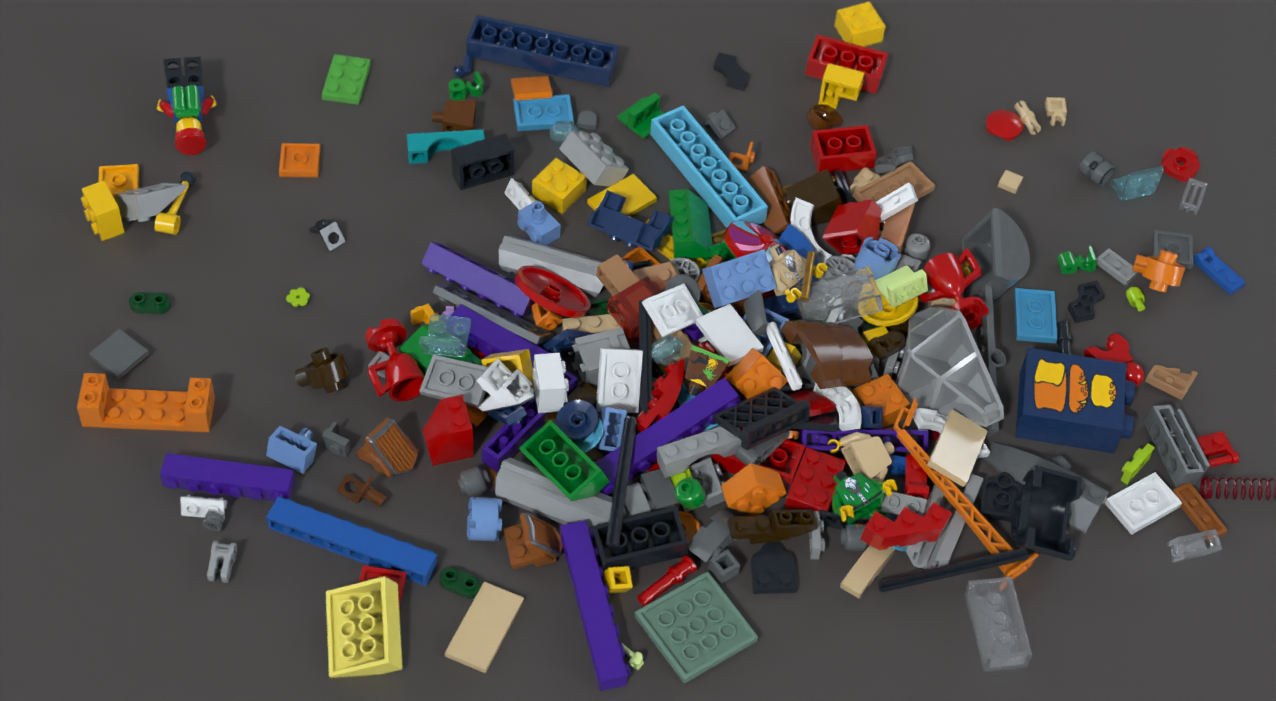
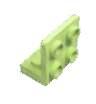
(902, 285)

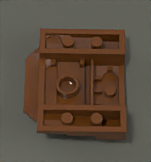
(838, 351)

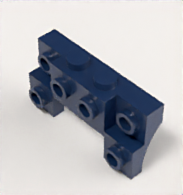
(631, 230)

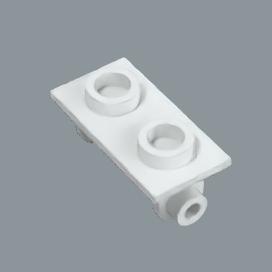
(518, 194)
(198, 506)

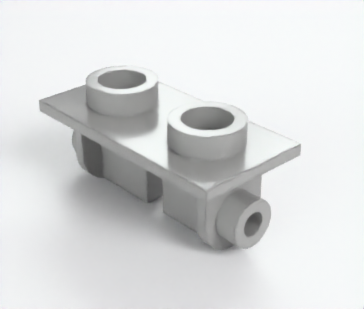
(896, 502)

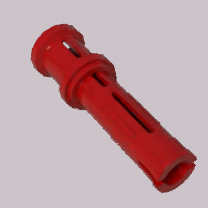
(673, 576)

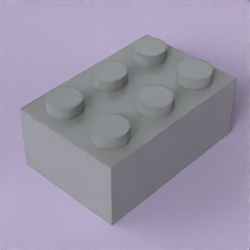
(594, 158)

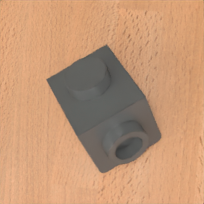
(719, 123)
(334, 442)

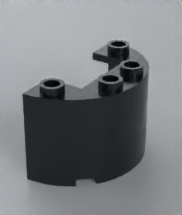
(1043, 512)

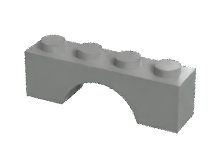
(678, 455)

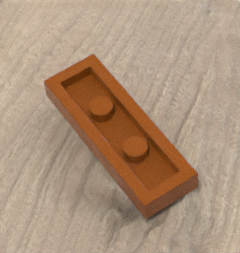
(1198, 510)

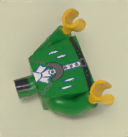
(858, 495)

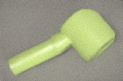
(636, 658)

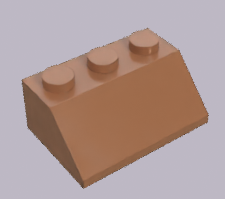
(896, 227)

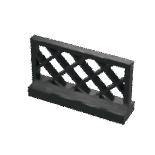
(767, 425)

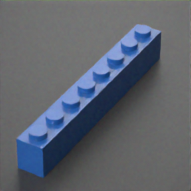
(351, 540)

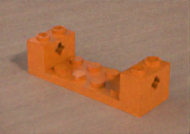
(145, 409)

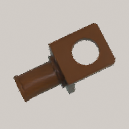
(362, 490)

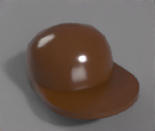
(823, 117)

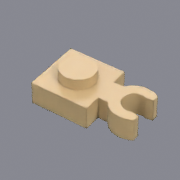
(1057, 109)
(863, 178)

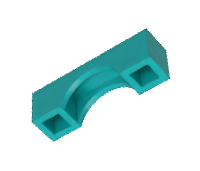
(424, 145)

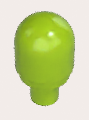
(1135, 298)

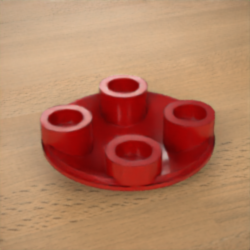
(1004, 124)

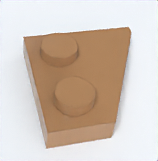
(658, 273)
(1171, 380)

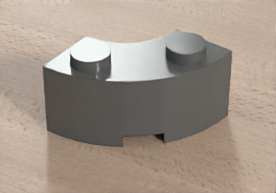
(712, 539)

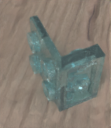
(1138, 183)
(446, 336)

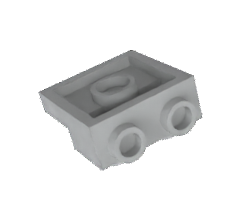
(708, 476)

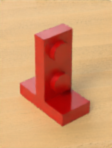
(915, 479)

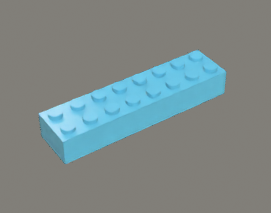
(707, 168)

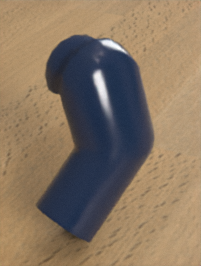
(462, 71)

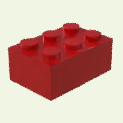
(843, 149)
(814, 482)

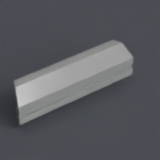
(576, 268)
(533, 491)
(938, 553)

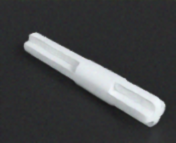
(783, 356)

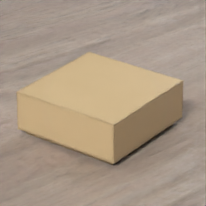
(1010, 181)

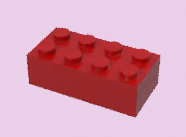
(849, 56)
(783, 460)

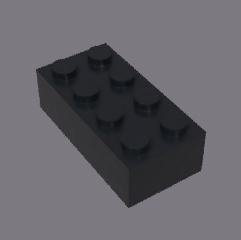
(643, 540)

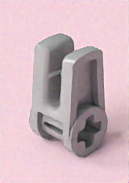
(221, 553)

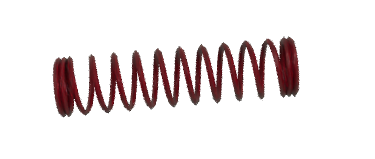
(1209, 488)

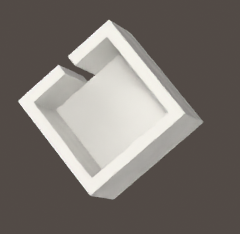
(549, 382)

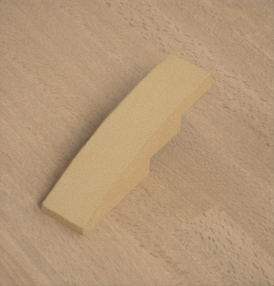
(866, 569)

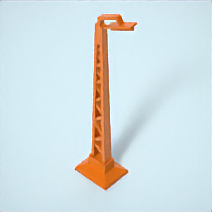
(1010, 570)

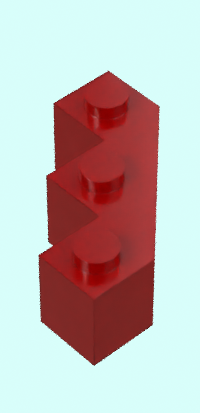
(906, 529)

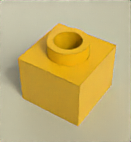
(621, 575)

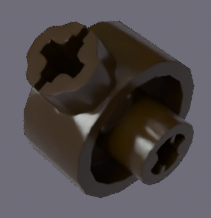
(323, 371)

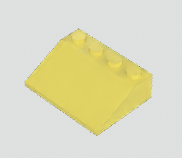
(364, 629)

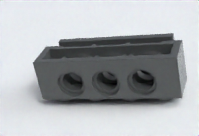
(1165, 441)

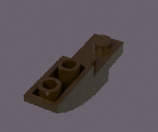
(772, 528)

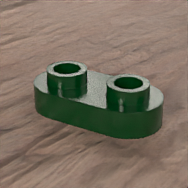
(149, 303)
(459, 582)

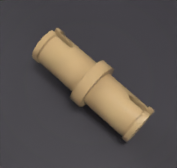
(1027, 117)

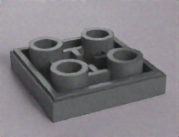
(118, 354)

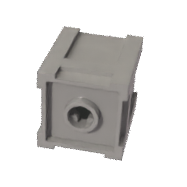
(588, 352)

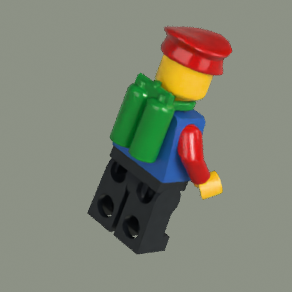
(186, 104)

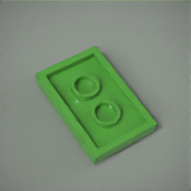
(346, 79)

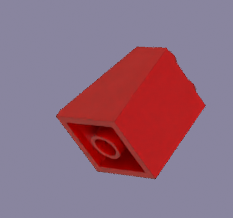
(852, 225)
(449, 432)

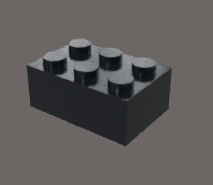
(482, 161)

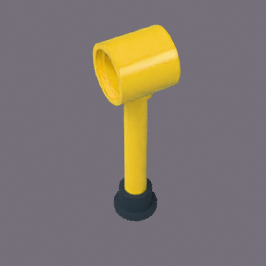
(169, 221)

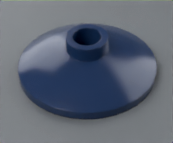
(577, 411)

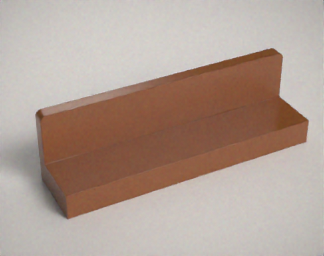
(770, 191)

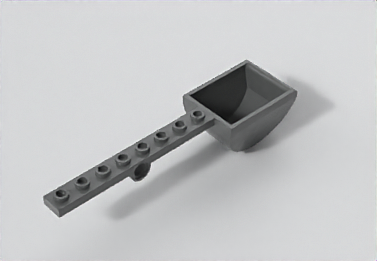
(1003, 261)

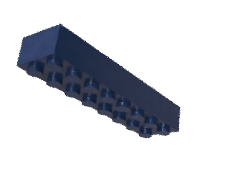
(542, 50)

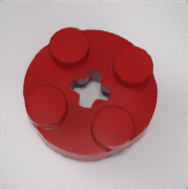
(1181, 172)

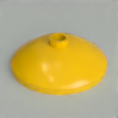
(892, 316)

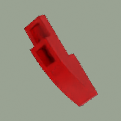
(665, 395)

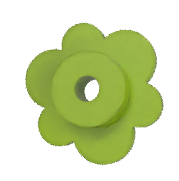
(298, 297)

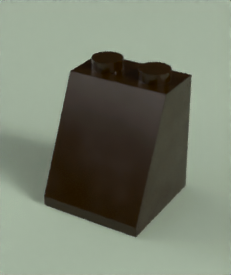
(820, 192)

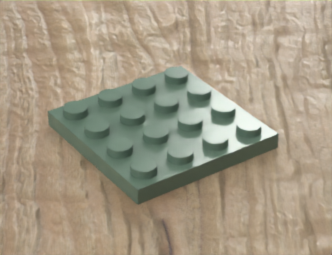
(695, 627)

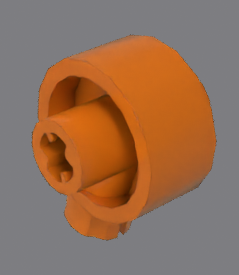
(1161, 270)

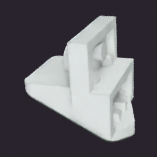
(504, 387)

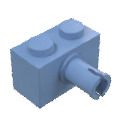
(538, 223)
(613, 426)
(292, 449)

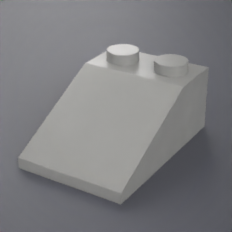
(147, 201)

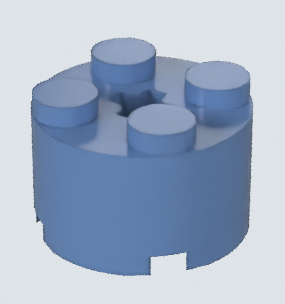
(879, 255)
(484, 519)

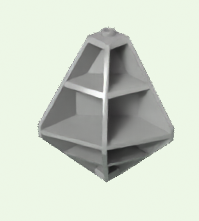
(946, 368)

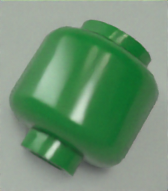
(690, 493)

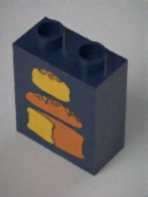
(1073, 401)

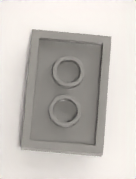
(453, 378)

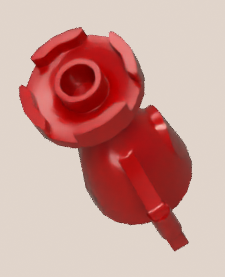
(948, 279)
(402, 372)

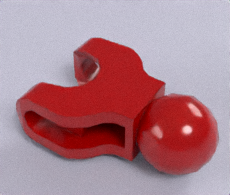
(1118, 352)

